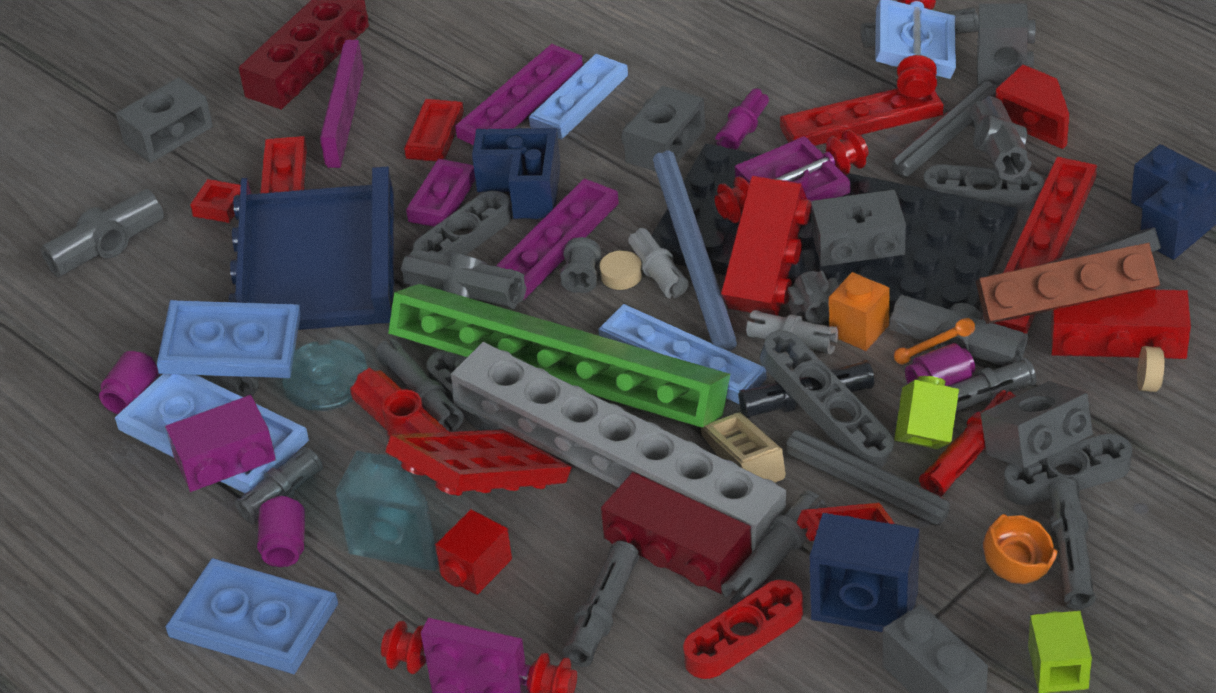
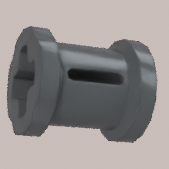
(579, 272)

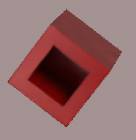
(473, 552)

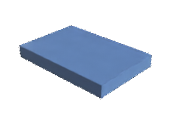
(229, 339)
(252, 615)

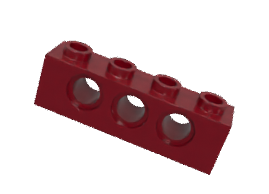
(301, 50)

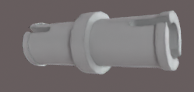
(813, 335)

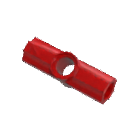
(392, 407)

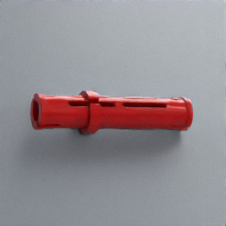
(960, 452)

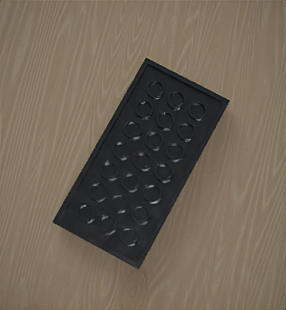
(946, 235)

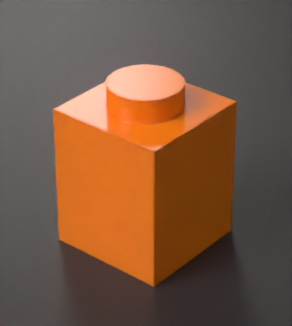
(859, 310)

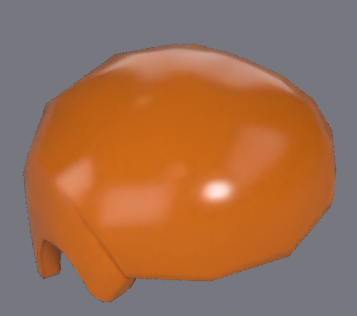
(1018, 549)

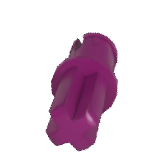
(742, 120)

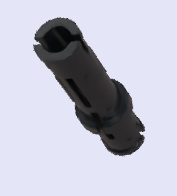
(774, 396)

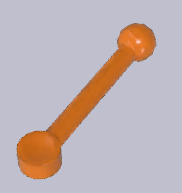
(963, 328)

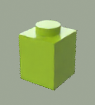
(926, 413)
(1059, 651)

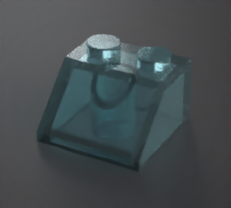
(385, 512)

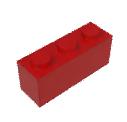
(766, 246)
(1124, 325)

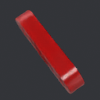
(736, 647)

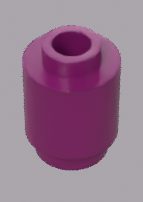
(947, 363)
(127, 380)
(281, 531)

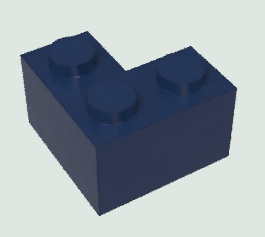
(519, 163)
(1174, 198)

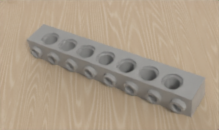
(607, 438)

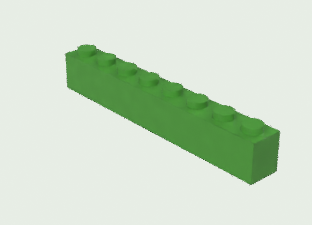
(574, 356)

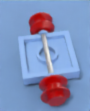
(916, 42)

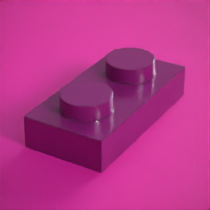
(441, 192)

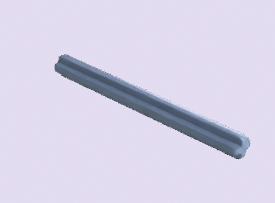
(694, 251)

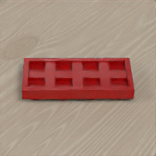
(477, 461)

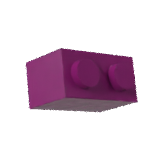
(220, 443)

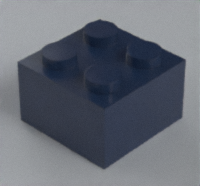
(863, 572)

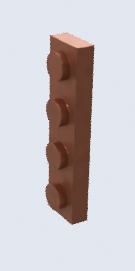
(1067, 283)

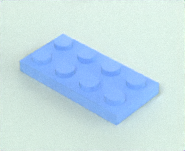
(182, 396)

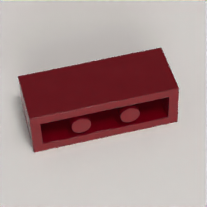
(676, 532)

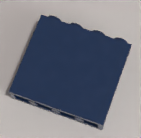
(318, 251)

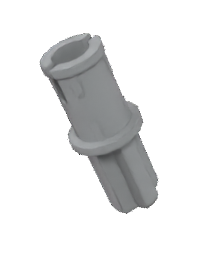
(658, 264)

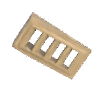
(748, 450)

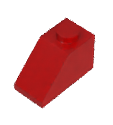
(1037, 104)

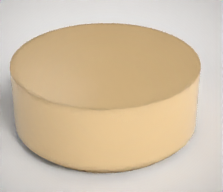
(620, 270)
(1150, 369)

